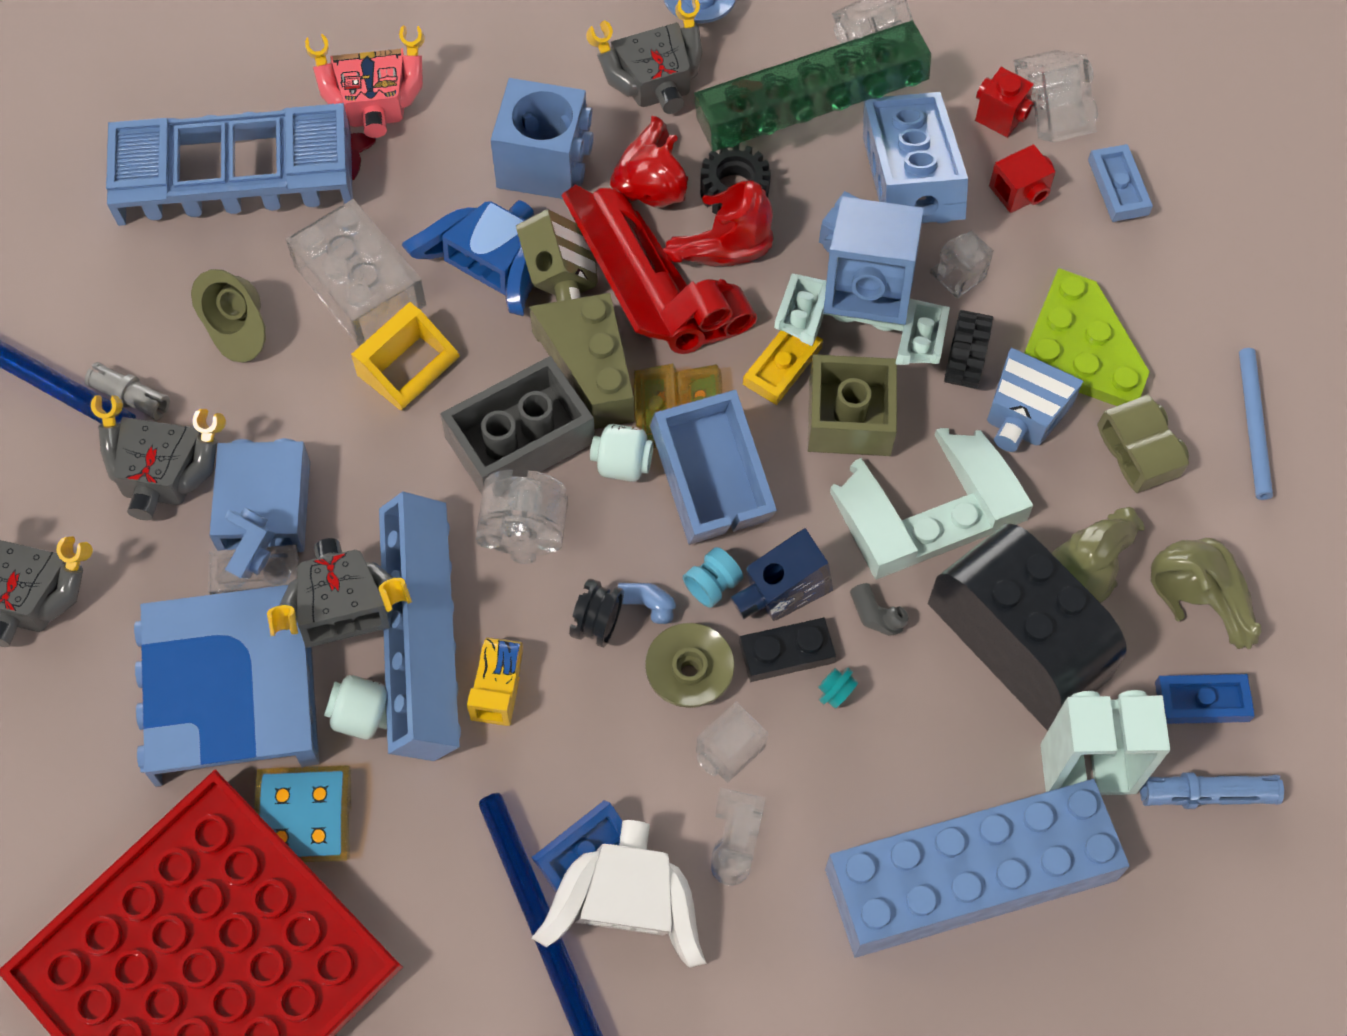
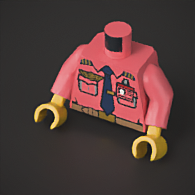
(372, 83)

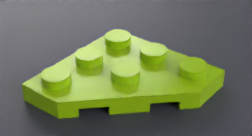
(1086, 339)

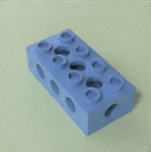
(915, 155)

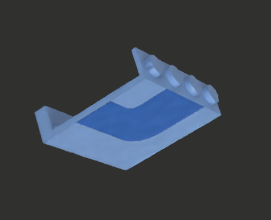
(222, 684)

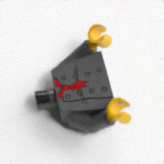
(653, 63)
(156, 459)
(38, 584)
(337, 597)

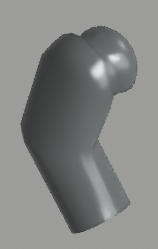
(875, 617)

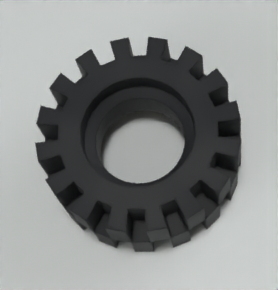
(732, 163)
(968, 349)

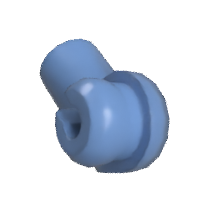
(652, 597)

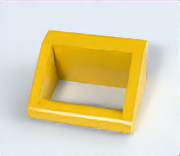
(391, 342)

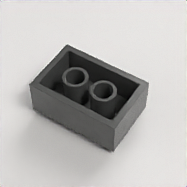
(519, 424)

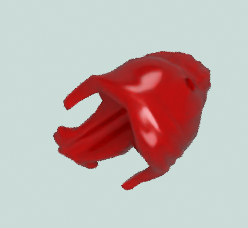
(650, 170)
(738, 232)

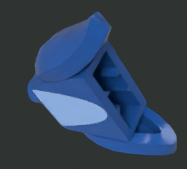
(483, 246)

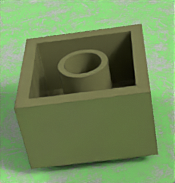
(852, 405)

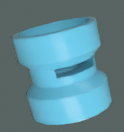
(713, 577)

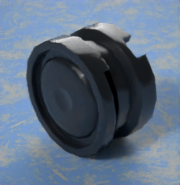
(596, 612)

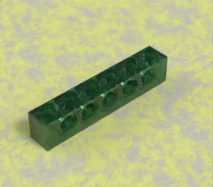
(812, 85)

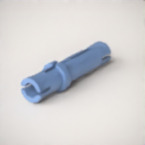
(1223, 790)

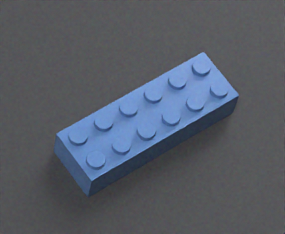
(975, 867)

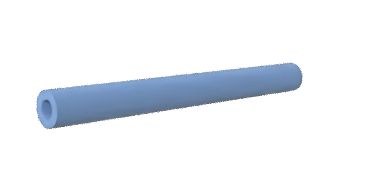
(1255, 424)

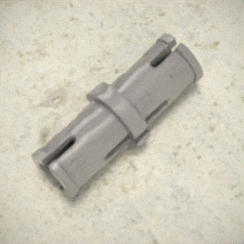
(128, 390)

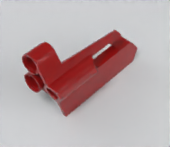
(657, 299)

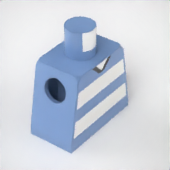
(1030, 400)

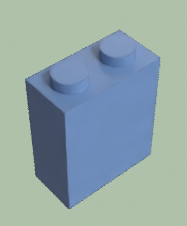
(267, 480)

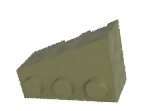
(589, 352)

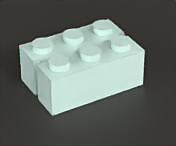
(1122, 736)

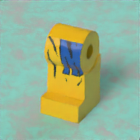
(496, 682)

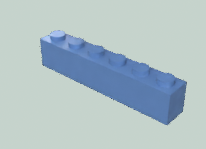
(420, 635)

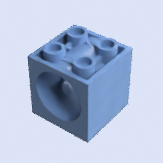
(541, 138)
(872, 260)

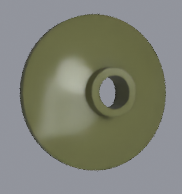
(689, 646)

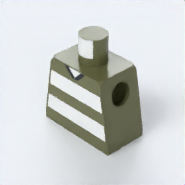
(557, 255)

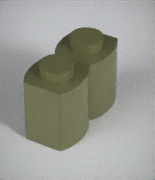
(1143, 443)

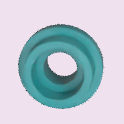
(837, 687)

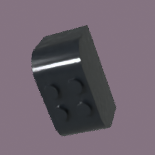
(1029, 621)

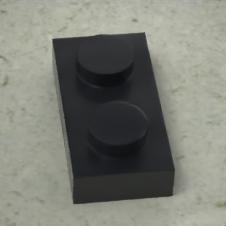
(787, 649)

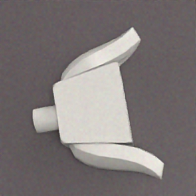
(626, 891)

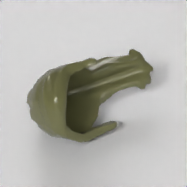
(1094, 551)
(1207, 574)

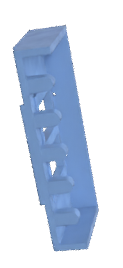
(310, 158)

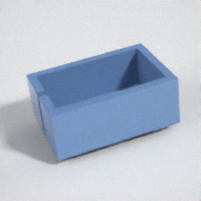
(712, 466)

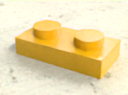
(780, 366)

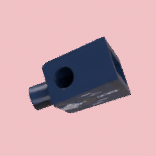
(785, 578)

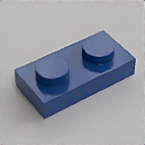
(1206, 698)
(595, 828)

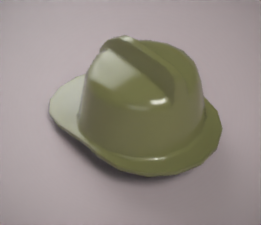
(230, 313)

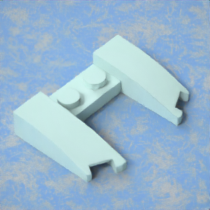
(921, 336)
(894, 544)

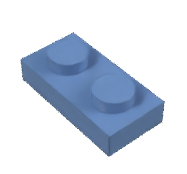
(1120, 183)

